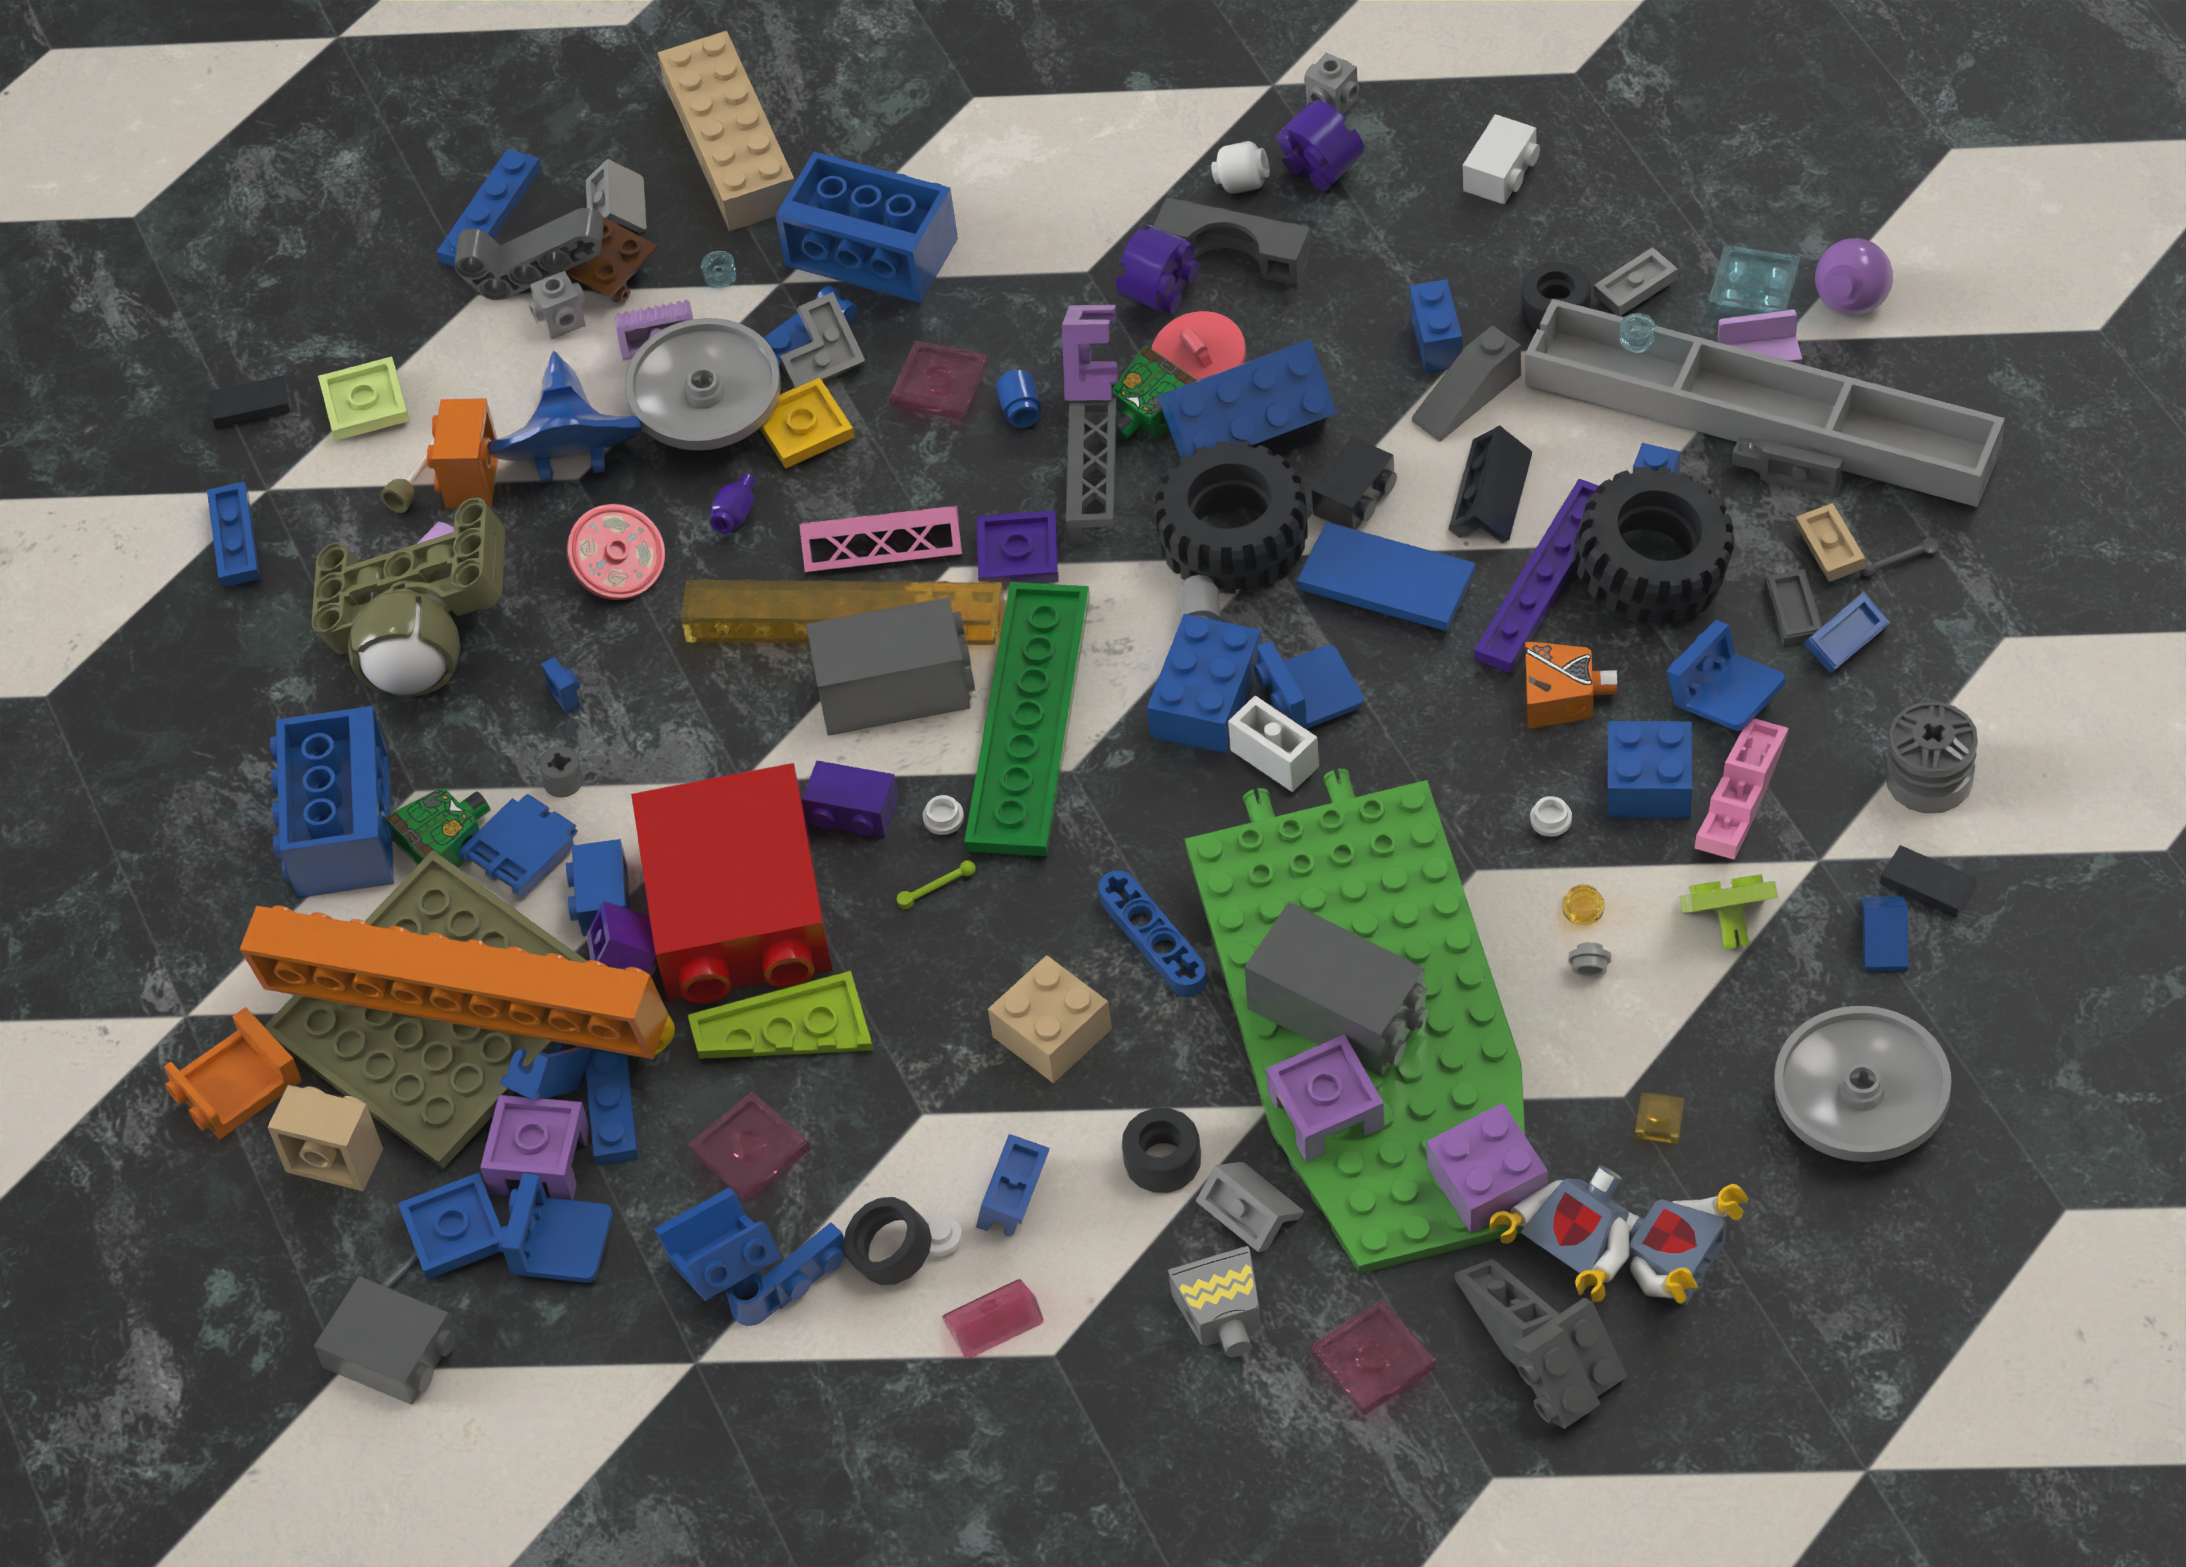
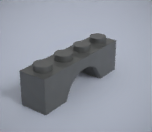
(1277, 246)

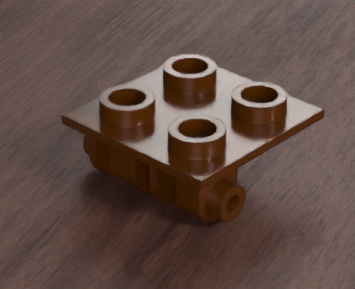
(618, 260)

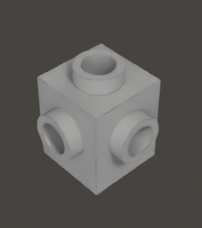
(1332, 82)
(557, 304)

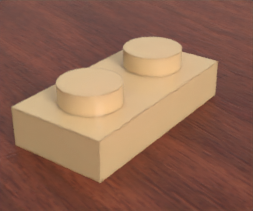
(1830, 542)

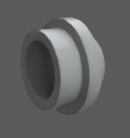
(1589, 959)

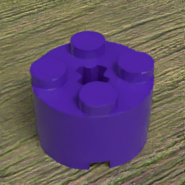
(1319, 144)
(1157, 269)

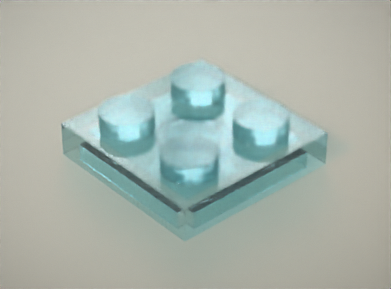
(1753, 282)

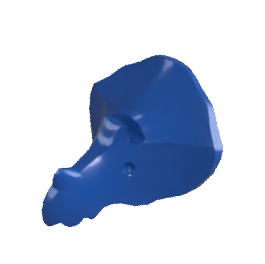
(564, 425)

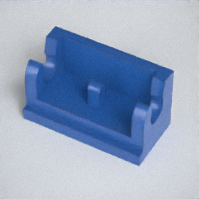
(549, 1073)
(1012, 1184)

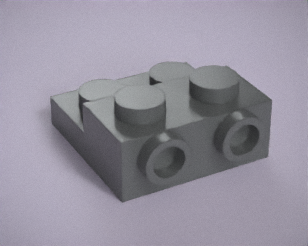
(1569, 1364)

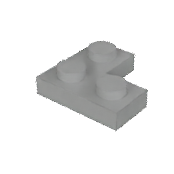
(832, 344)

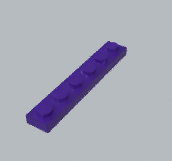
(1536, 586)

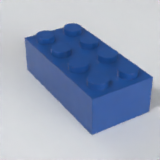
(1249, 401)

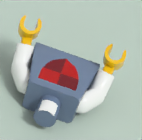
(1576, 1225)
(1680, 1242)

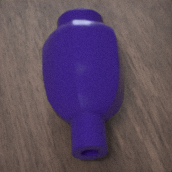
(732, 505)

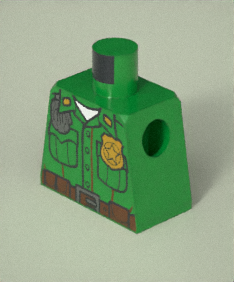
(1138, 391)
(436, 824)

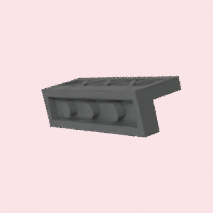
(1082, 462)

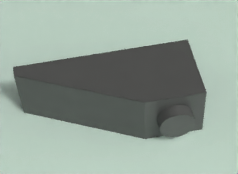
(1470, 383)
(1503, 1304)

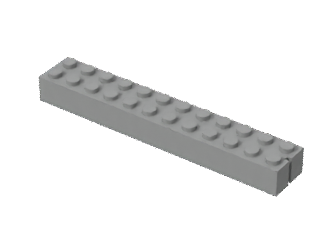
(1767, 398)

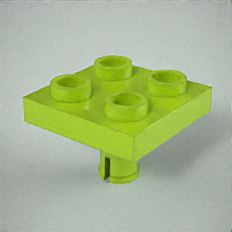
(1729, 904)

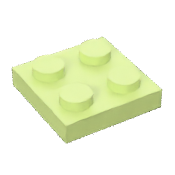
(363, 398)

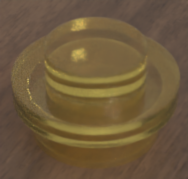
(1583, 905)

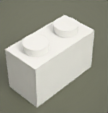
(1500, 159)
(1273, 743)

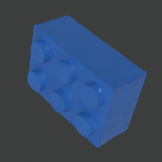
(1203, 682)

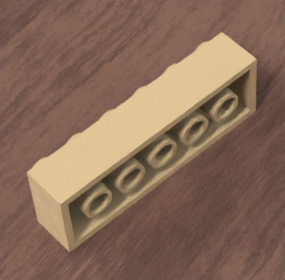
(727, 129)

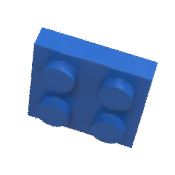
(452, 1225)

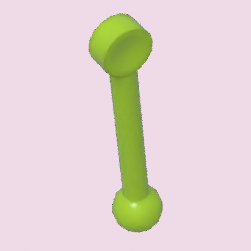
(906, 899)

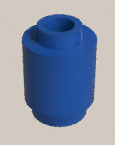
(1019, 398)

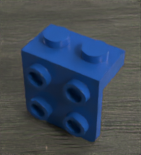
(1720, 683)
(1308, 686)
(553, 1234)

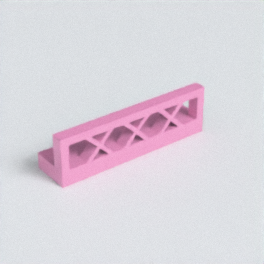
(876, 523)

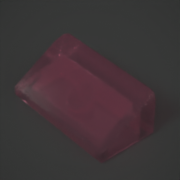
(993, 1318)

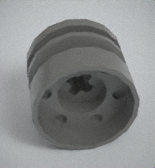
(1931, 757)

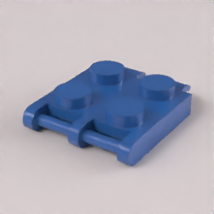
(521, 842)

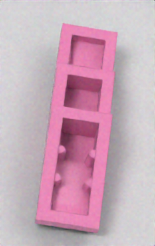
(1741, 788)

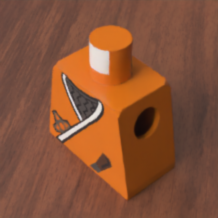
(1562, 683)

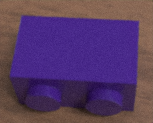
(850, 799)
(621, 939)

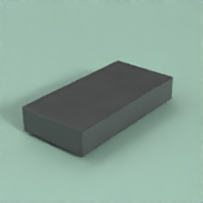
(1793, 606)

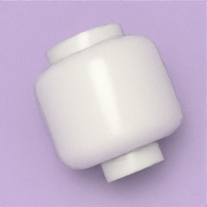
(1240, 167)

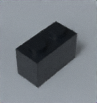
(1354, 484)

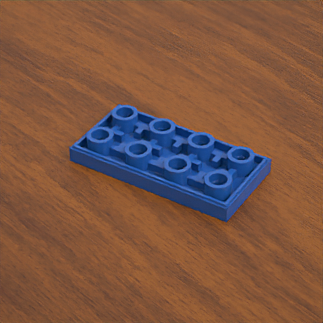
(1386, 576)

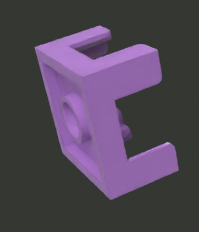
(1084, 377)
(1325, 1094)
(534, 1140)

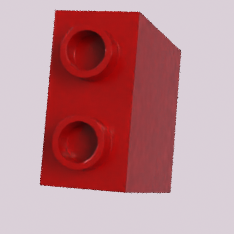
(731, 884)

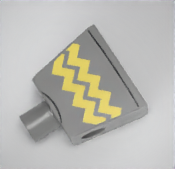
(1219, 1299)

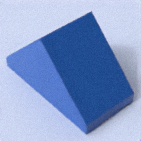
(1884, 933)

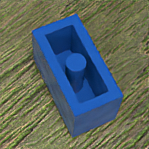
(1435, 325)
(597, 875)

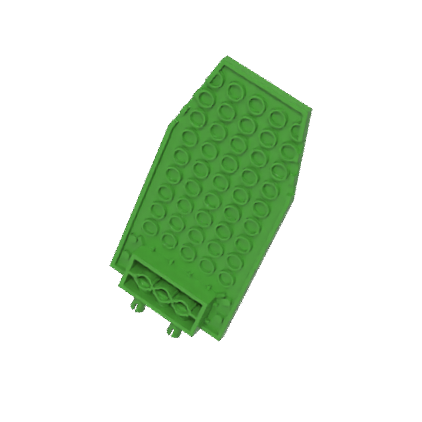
(1389, 877)

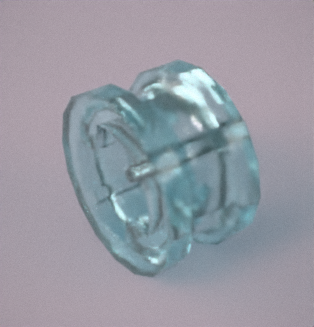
(721, 278)
(1640, 323)

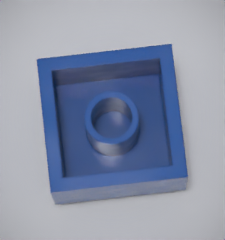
(1649, 769)

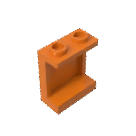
(234, 1077)

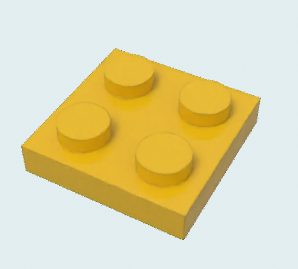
(806, 423)

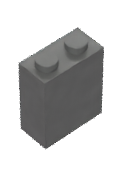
(386, 1340)

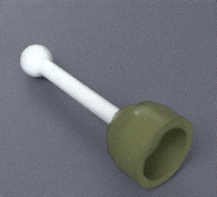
(399, 493)

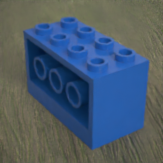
(867, 226)
(332, 802)

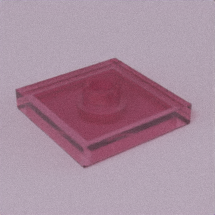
(939, 380)
(749, 1146)
(1373, 1357)

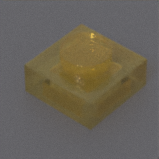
(1659, 1117)

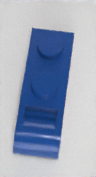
(788, 1279)

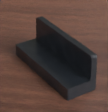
(1491, 485)

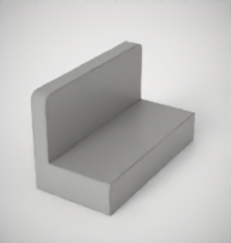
(617, 195)
(1247, 1204)

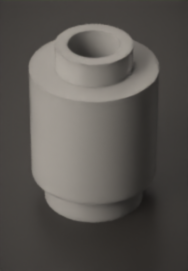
(1199, 598)

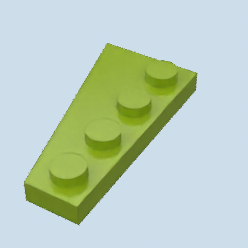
(789, 1021)

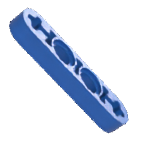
(1155, 931)

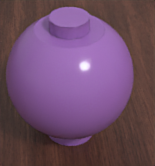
(1854, 277)

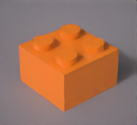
(462, 451)

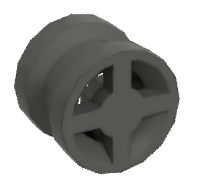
(556, 780)

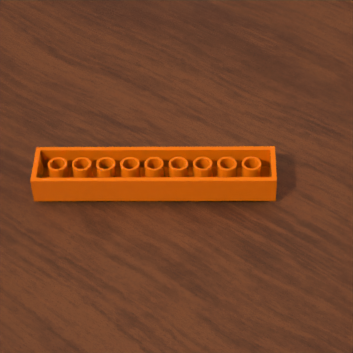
(455, 981)

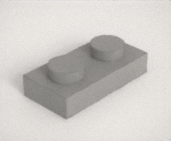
(1635, 282)

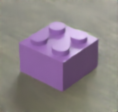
(1485, 1166)

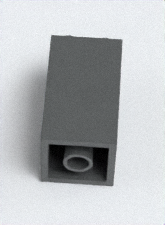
(891, 665)
(1336, 984)

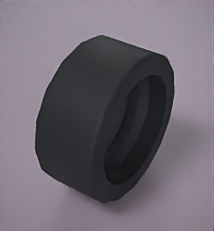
(906, 1259)

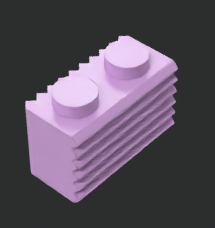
(637, 327)

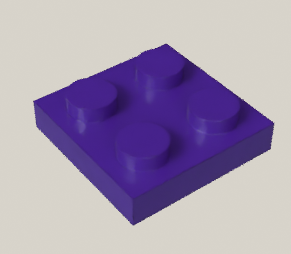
(1018, 547)

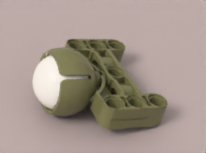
(397, 605)

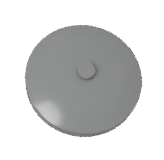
(703, 384)
(1862, 1083)

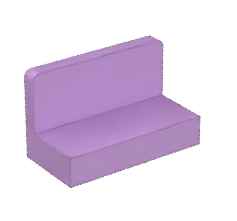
(1763, 333)

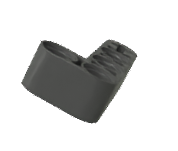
(510, 268)

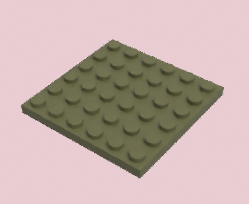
(418, 1074)

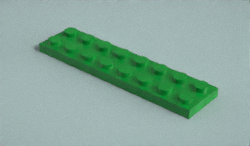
(1027, 719)

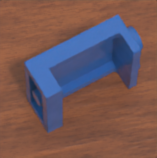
(716, 1244)

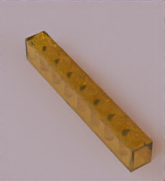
(781, 609)

